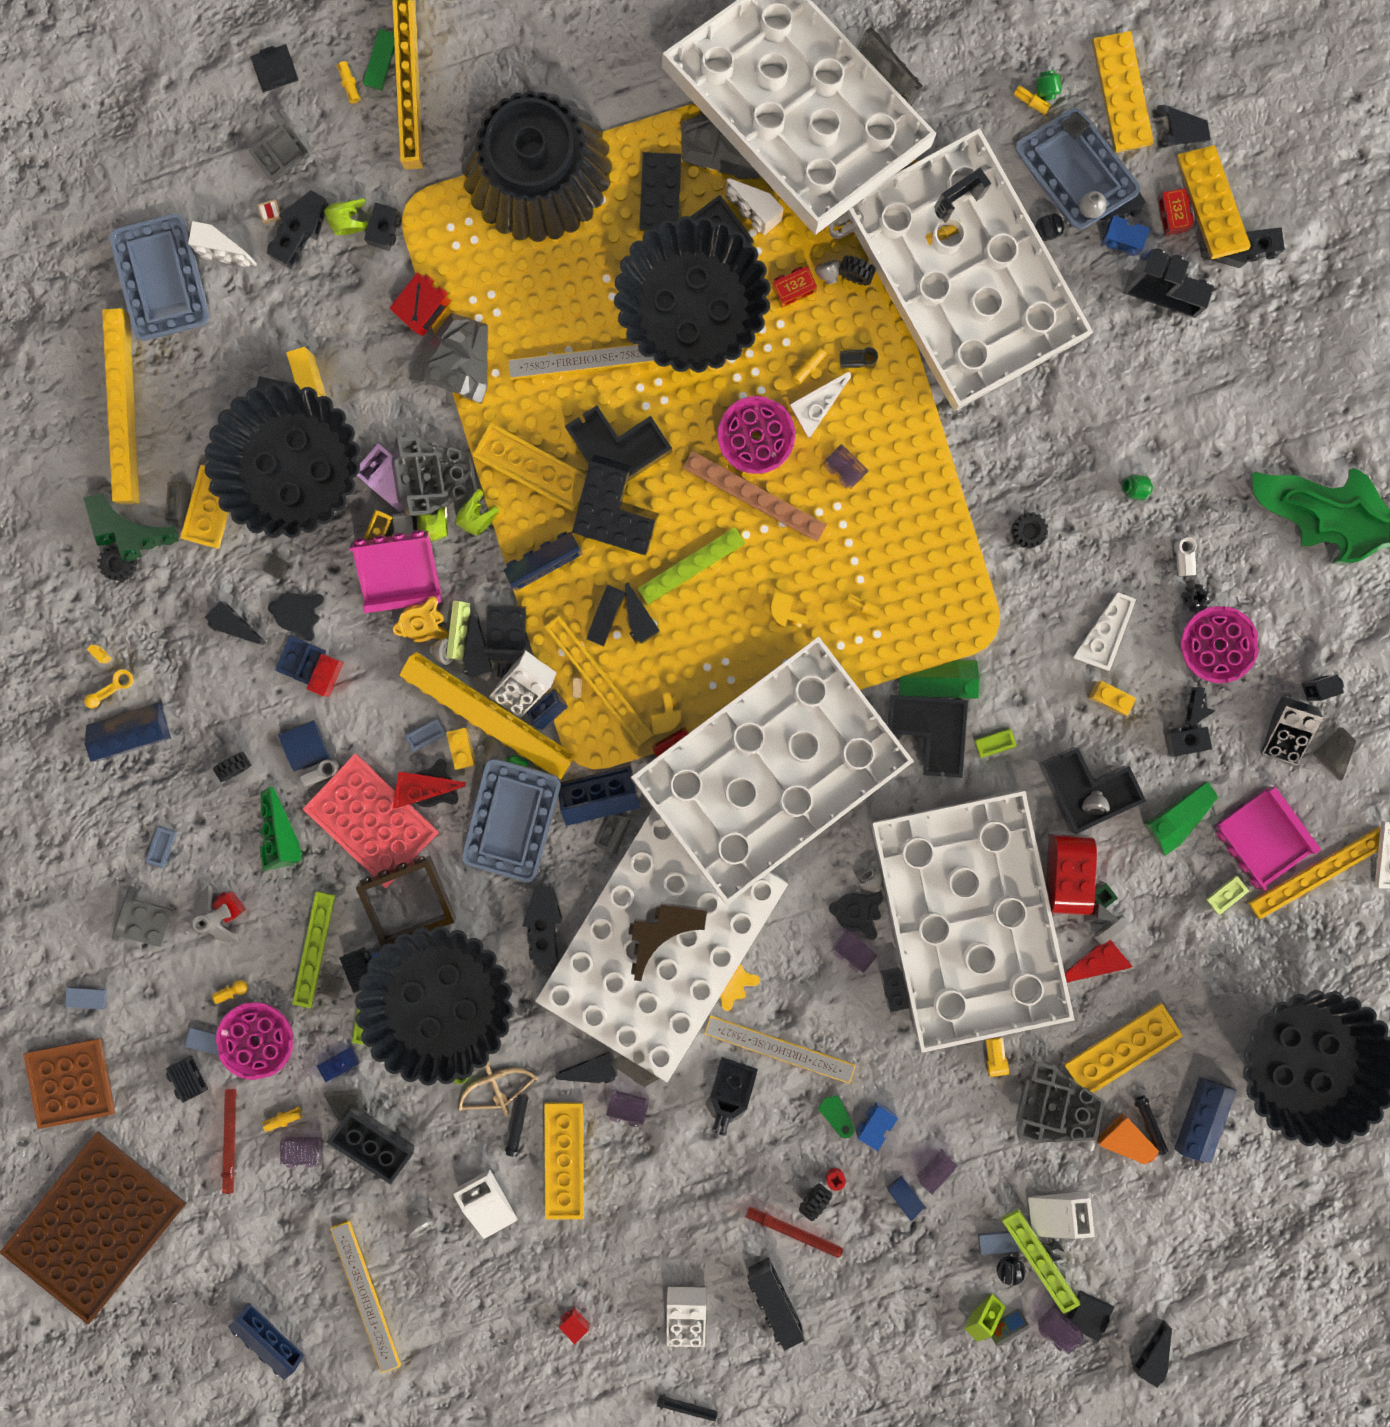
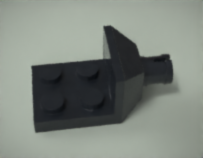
(505, 635)
(730, 1093)

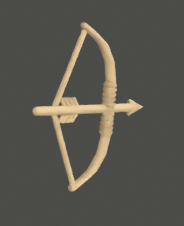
(499, 1097)

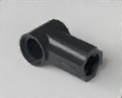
(856, 359)

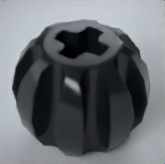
(1050, 226)
(1203, 599)
(1011, 1270)

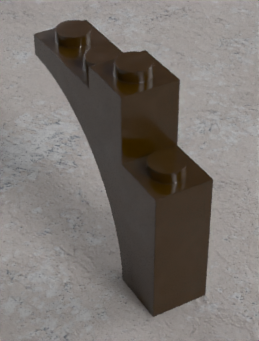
(672, 920)

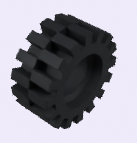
(857, 270)
(1040, 525)
(106, 569)
(232, 766)
(815, 1202)

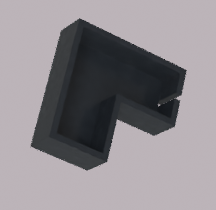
(1166, 284)
(637, 447)
(605, 516)
(941, 723)
(1072, 784)

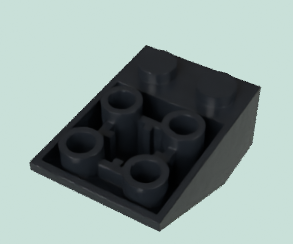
(1291, 730)

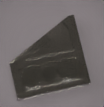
(1336, 752)
(633, 1070)
(341, 1100)

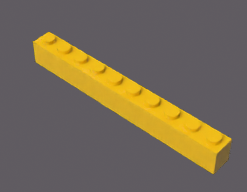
(408, 84)
(120, 406)
(487, 715)

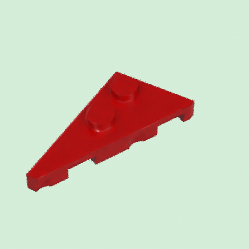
(417, 787)
(1098, 961)

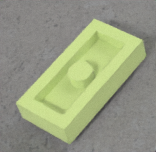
(1227, 895)

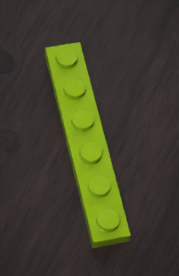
(691, 566)
(314, 949)
(1040, 1261)

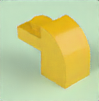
(781, 612)
(667, 721)

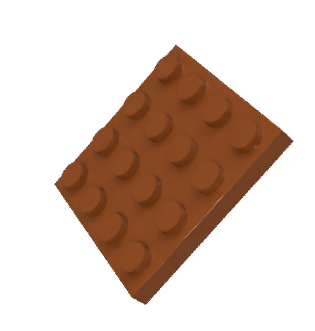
(69, 1083)

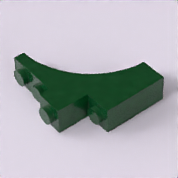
(130, 537)

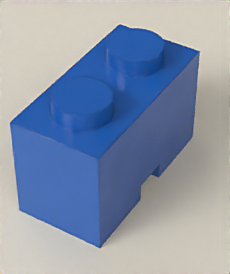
(1124, 236)
(875, 1125)

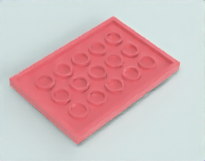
(361, 818)

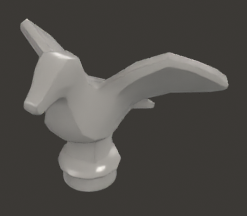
(210, 919)

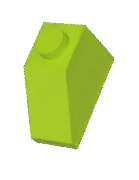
(985, 1318)

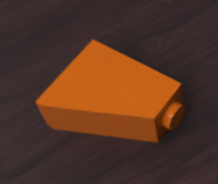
(1128, 1141)

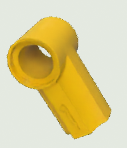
(997, 1062)

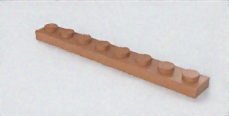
(754, 496)

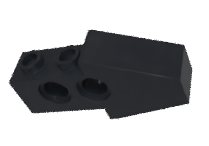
(310, 215)
(1270, 238)
(544, 907)

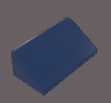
(547, 709)
(905, 1197)

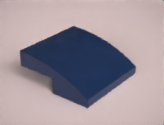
(299, 659)
(303, 745)

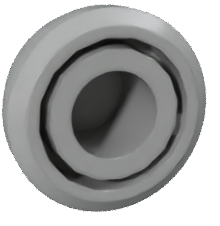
(1092, 204)
(828, 271)
(439, 651)
(1096, 804)
(870, 879)
(418, 1224)

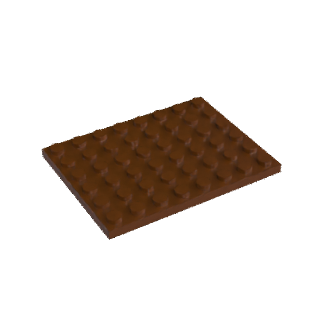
(93, 1227)

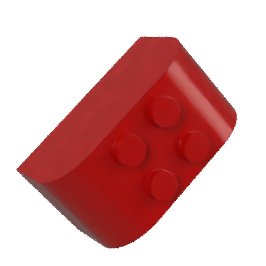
(1071, 874)

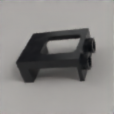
(975, 183)

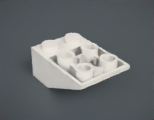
(755, 204)
(211, 244)
(523, 684)
(485, 1204)
(1062, 1215)
(686, 1316)

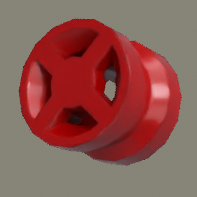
(835, 1174)

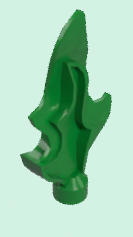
(1343, 515)

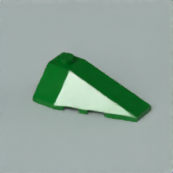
(947, 680)
(1178, 820)
(280, 842)

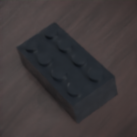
(370, 1144)
(776, 1304)

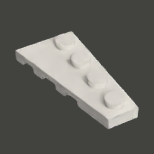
(1105, 636)

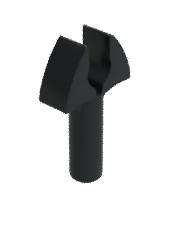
(1054, 1245)

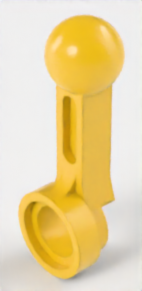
(93, 700)

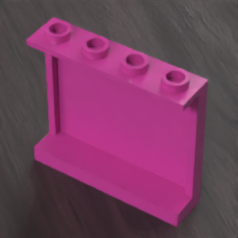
(396, 570)
(1265, 837)

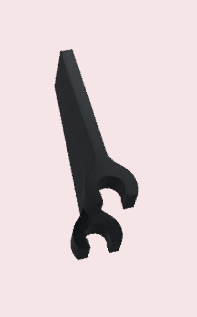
(1183, 126)

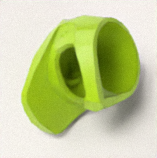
(339, 215)
(469, 515)
(435, 524)

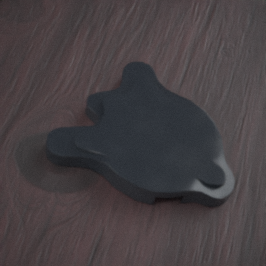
(297, 613)
(438, 770)
(857, 912)

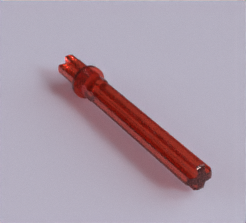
(229, 1141)
(793, 1232)

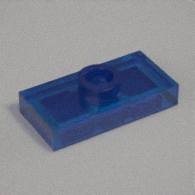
(338, 1064)

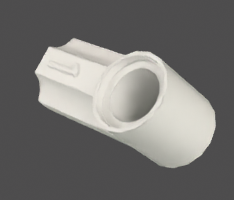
(1185, 560)

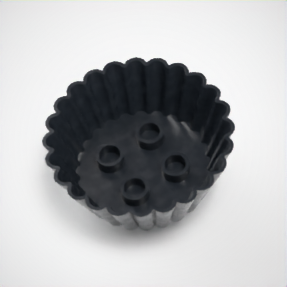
(536, 166)
(692, 294)
(282, 460)
(433, 1005)
(1319, 1068)

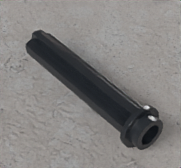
(1151, 1124)
(517, 1125)
(686, 1408)

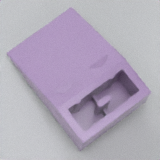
(378, 474)

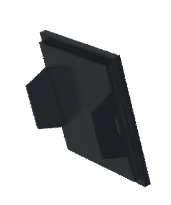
(274, 67)
(1091, 1315)

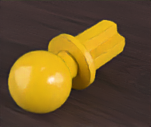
(239, 988)

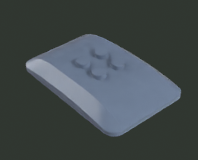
(1073, 167)
(159, 277)
(511, 820)

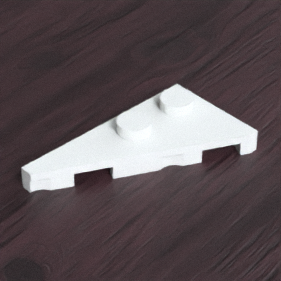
(815, 405)
(1382, 877)

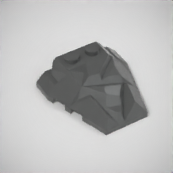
(708, 147)
(455, 359)
(430, 475)
(1056, 1108)

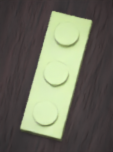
(458, 630)

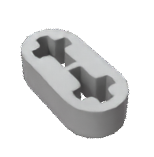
(847, 228)
(1111, 929)

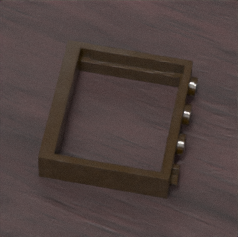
(400, 870)

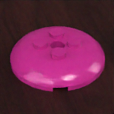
(760, 416)
(1237, 640)
(241, 1053)

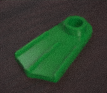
(836, 1115)

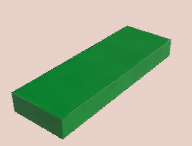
(380, 60)

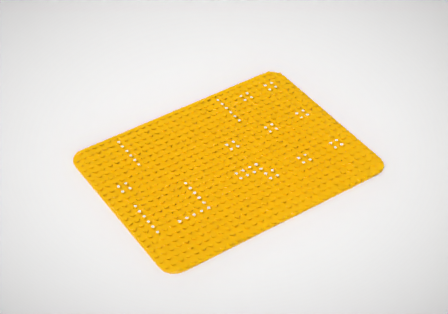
(888, 540)

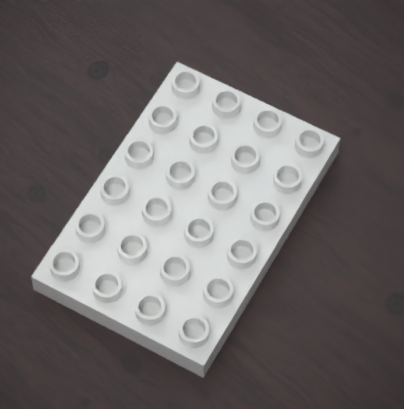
(798, 104)
(984, 297)
(772, 770)
(972, 921)
(682, 977)

